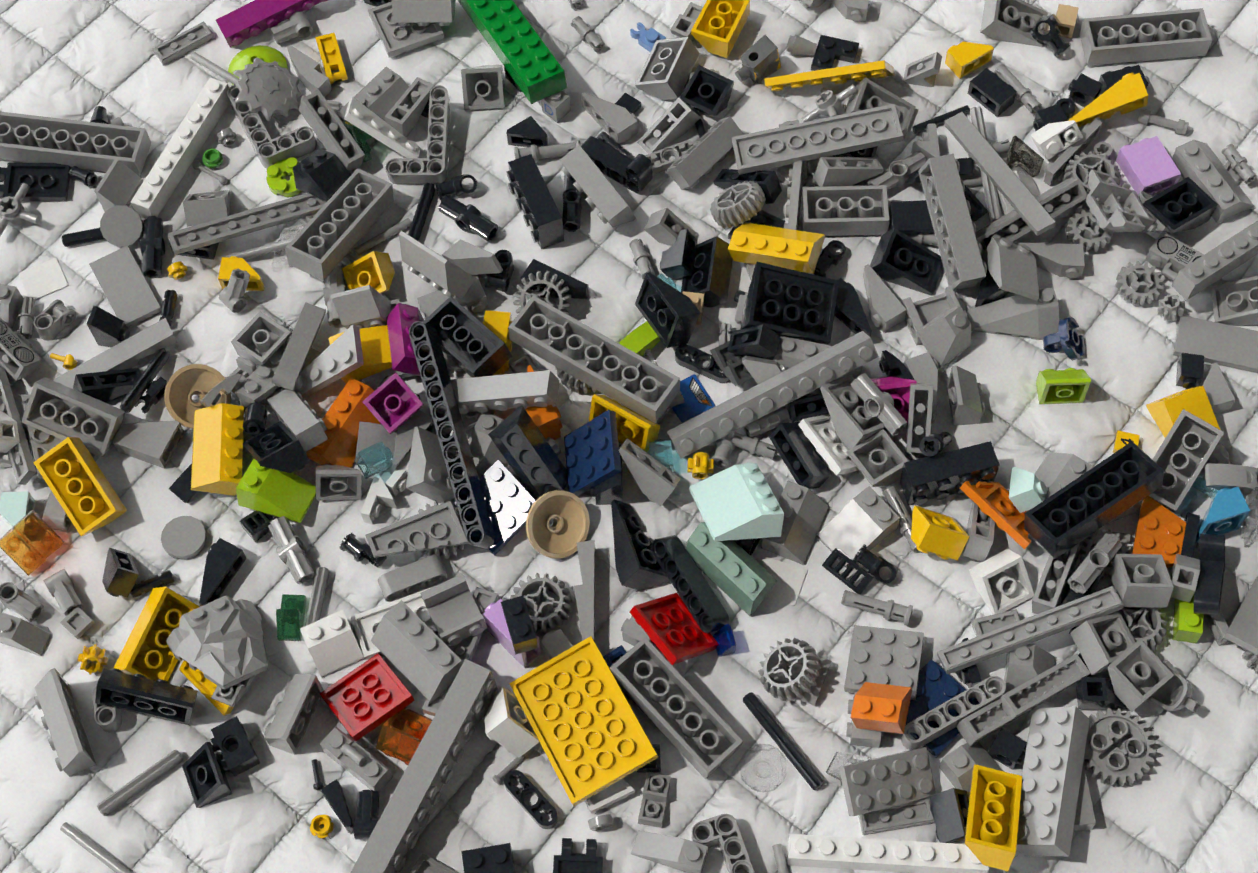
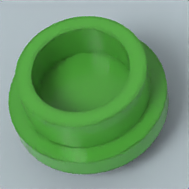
(212, 158)

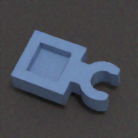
(646, 38)

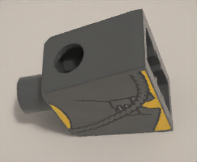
(759, 61)

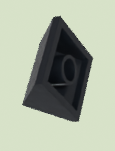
(708, 91)
(910, 217)
(206, 776)

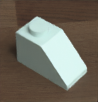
(1025, 489)
(15, 506)

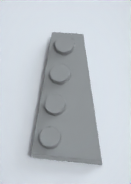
(333, 363)
(424, 531)

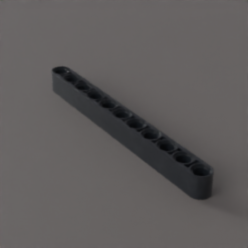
(458, 441)

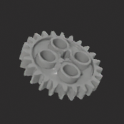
(1130, 764)

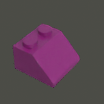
(393, 403)

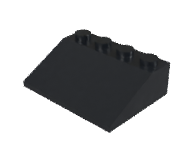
(791, 303)

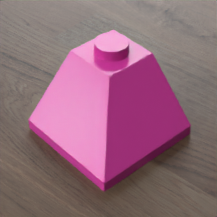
(899, 390)

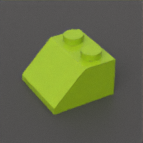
(1062, 386)

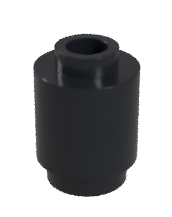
(255, 418)

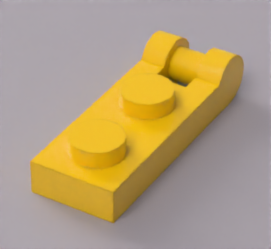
(331, 57)

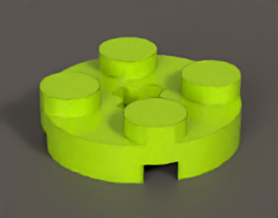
(277, 172)

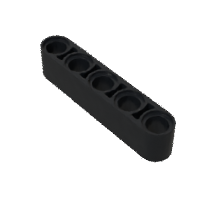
(690, 583)

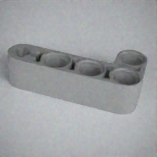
(724, 840)

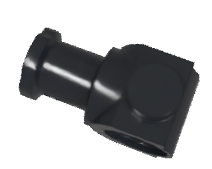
(1051, 36)

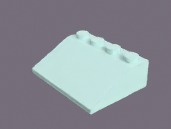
(738, 504)

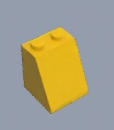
(1193, 400)

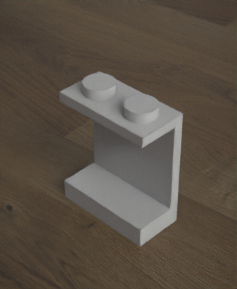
(454, 611)

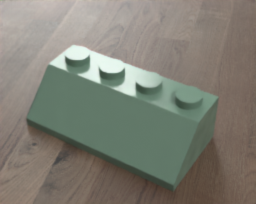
(730, 569)

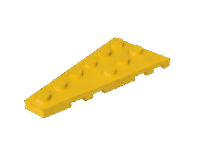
(839, 75)

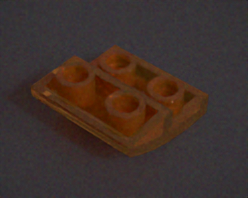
(30, 542)

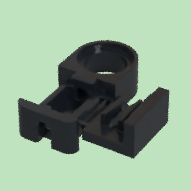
(826, 258)

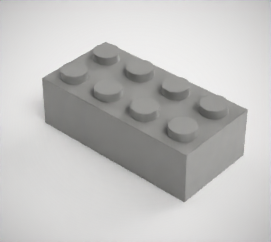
(845, 210)
(1183, 457)

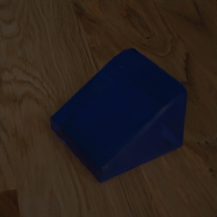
(726, 641)

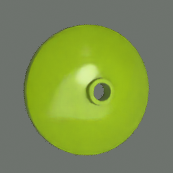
(247, 56)

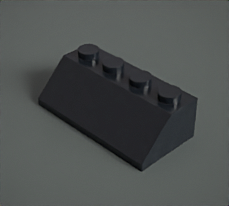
(529, 454)
(145, 696)

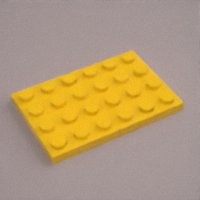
(583, 721)

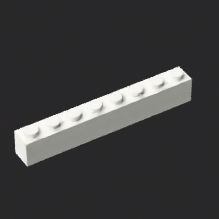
(181, 149)
(881, 855)

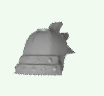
(1175, 693)

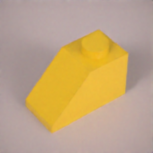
(968, 57)
(231, 263)

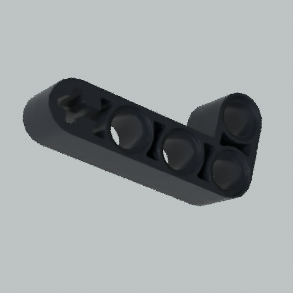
(630, 173)
(1211, 575)

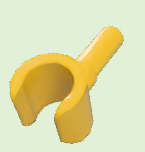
(69, 362)

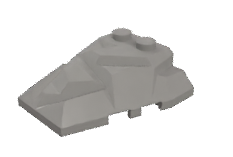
(1119, 207)
(221, 641)

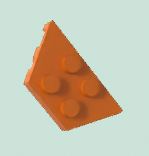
(995, 503)
(1158, 531)

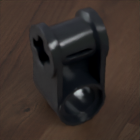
(502, 279)

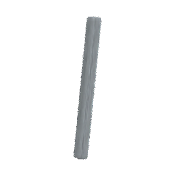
(989, 188)

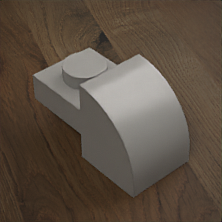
(685, 22)

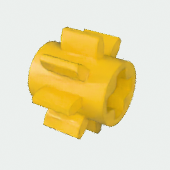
(700, 465)
(92, 659)

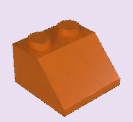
(881, 707)

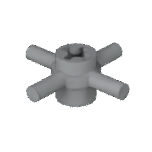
(829, 103)
(13, 212)

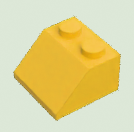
(937, 533)

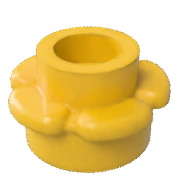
(177, 270)
(315, 826)

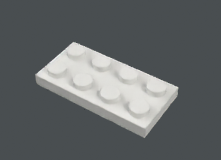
(368, 621)

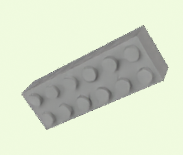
(1145, 36)
(952, 222)
(340, 224)
(675, 708)
(1051, 781)

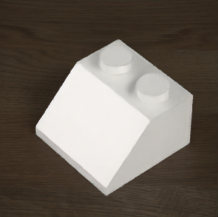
(1002, 581)
(331, 643)
(508, 724)

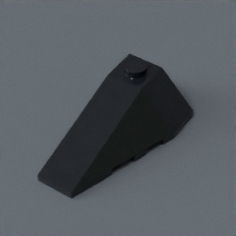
(633, 550)

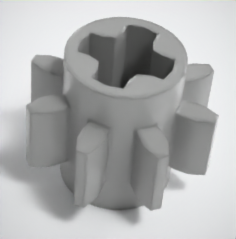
(1171, 307)

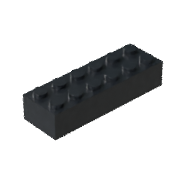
(1093, 499)

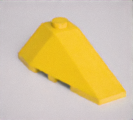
(1123, 96)

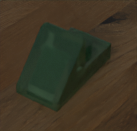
(360, 138)
(290, 617)

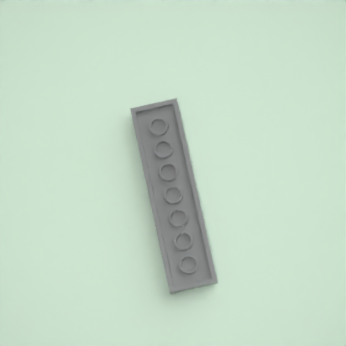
(817, 139)

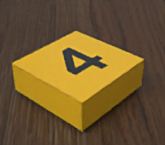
(1123, 438)

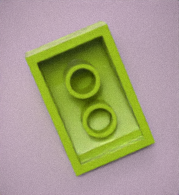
(275, 492)

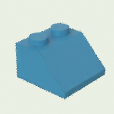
(1224, 513)

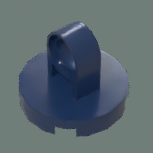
(1065, 340)

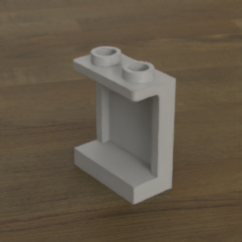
(925, 310)

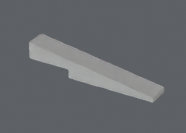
(125, 354)
(586, 592)
(1022, 699)

